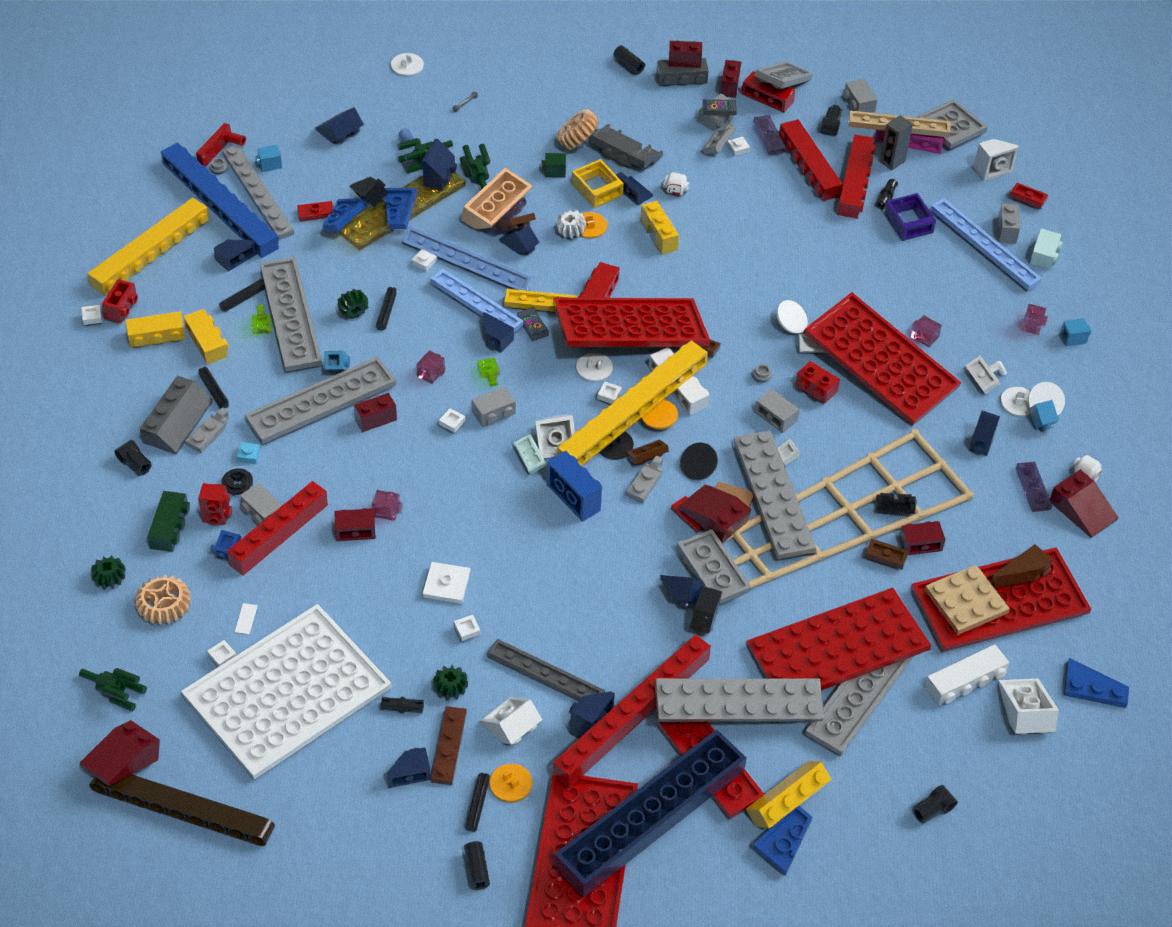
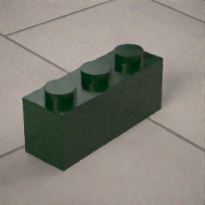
(168, 521)

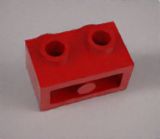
(119, 301)
(817, 382)
(214, 504)

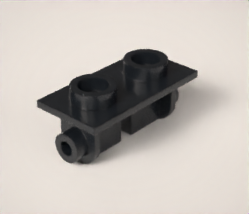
(904, 504)

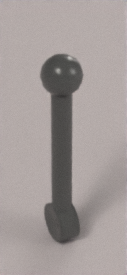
(473, 95)

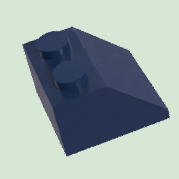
(341, 125)
(438, 166)
(589, 711)

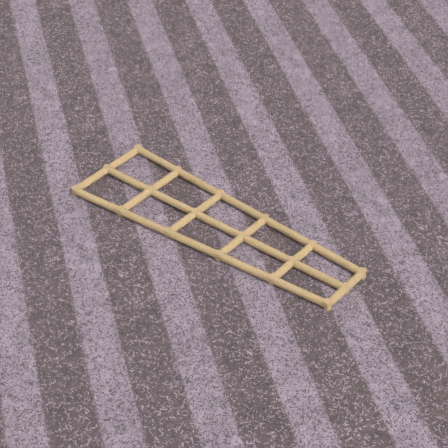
(847, 508)

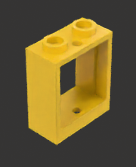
(602, 195)

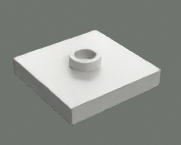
(446, 582)

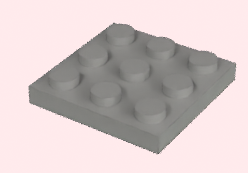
(963, 123)

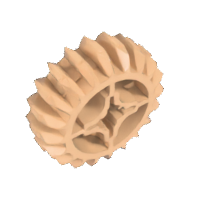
(577, 129)
(165, 604)

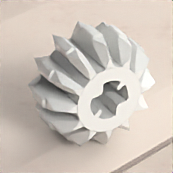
(571, 224)

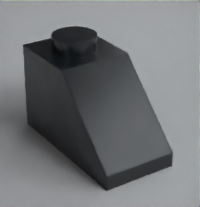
(370, 190)
(706, 609)

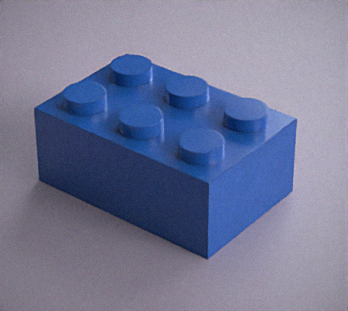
(574, 485)

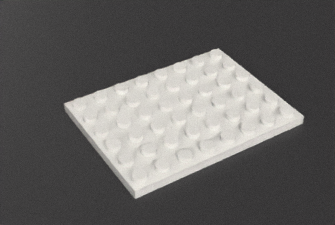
(286, 691)

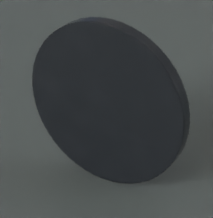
(618, 447)
(699, 461)

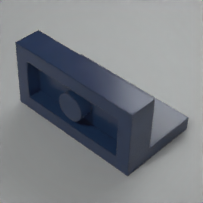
(634, 190)

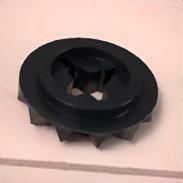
(237, 475)

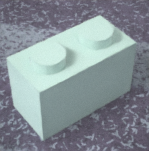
(1045, 249)

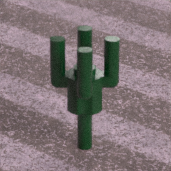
(418, 153)
(477, 167)
(115, 684)

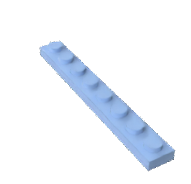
(986, 244)
(468, 259)

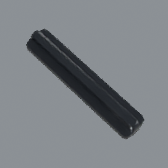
(242, 295)
(386, 308)
(213, 387)
(477, 802)

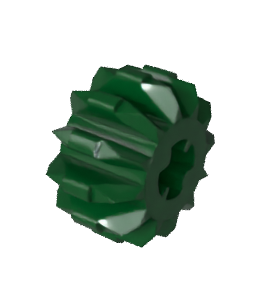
(353, 303)
(108, 572)
(450, 682)

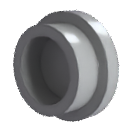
(218, 165)
(762, 372)

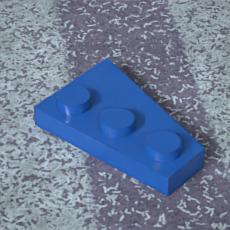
(400, 206)
(343, 213)
(1094, 686)
(784, 839)

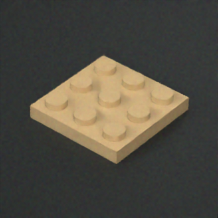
(966, 599)

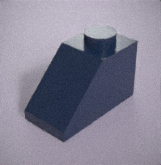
(520, 240)
(234, 252)
(496, 332)
(984, 433)
(683, 589)
(410, 768)

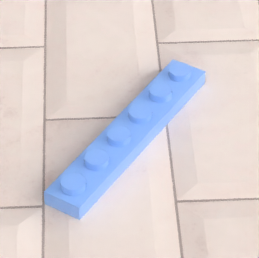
(473, 298)

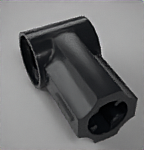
(832, 120)
(131, 454)
(938, 802)

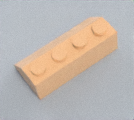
(495, 200)

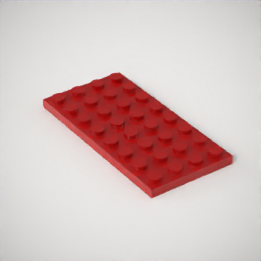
(630, 322)
(882, 358)
(1030, 604)
(841, 642)
(567, 815)

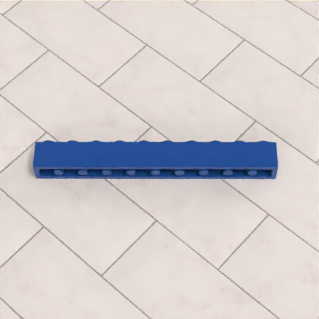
(219, 199)

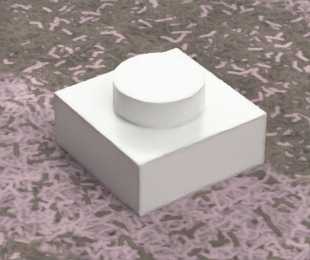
(738, 146)
(424, 260)
(91, 314)
(609, 392)
(452, 420)
(788, 452)
(467, 628)
(221, 653)

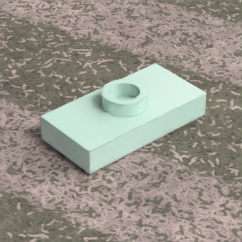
(530, 454)

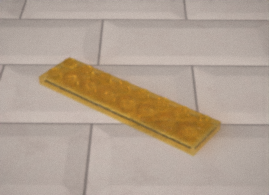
(373, 222)

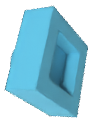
(248, 452)

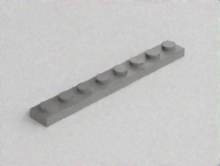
(258, 192)

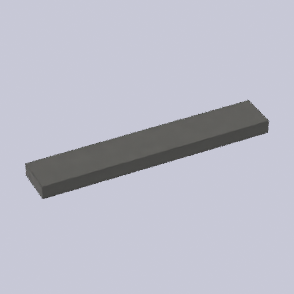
(541, 671)

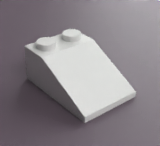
(1028, 706)

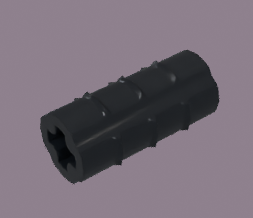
(629, 59)
(476, 865)

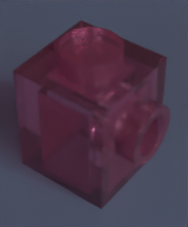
(1034, 319)
(926, 331)
(431, 367)
(387, 505)

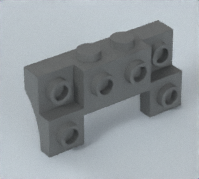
(624, 148)

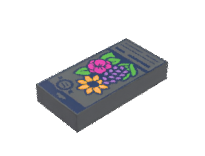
(719, 107)
(533, 324)

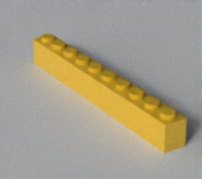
(635, 403)

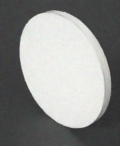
(407, 64)
(792, 317)
(594, 367)
(1047, 391)
(1015, 401)

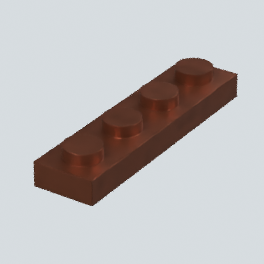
(449, 745)

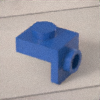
(225, 542)

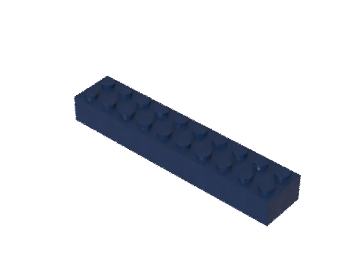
(649, 813)

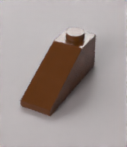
(1024, 568)

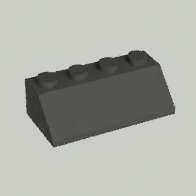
(175, 415)

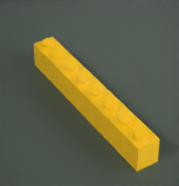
(148, 246)

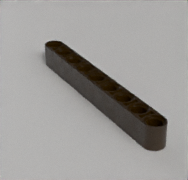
(188, 808)

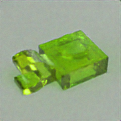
(261, 322)
(489, 369)

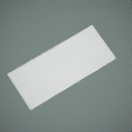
(246, 618)

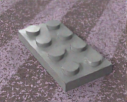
(783, 75)
(714, 565)

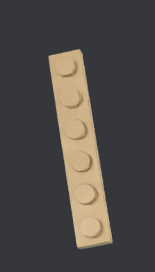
(920, 125)

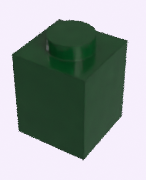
(554, 165)

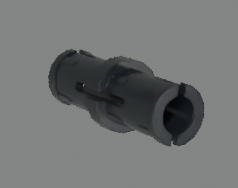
(887, 193)
(402, 704)

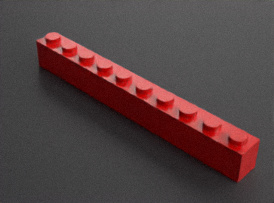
(627, 713)

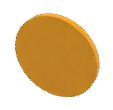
(595, 225)
(661, 416)
(511, 783)

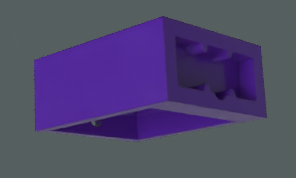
(912, 229)

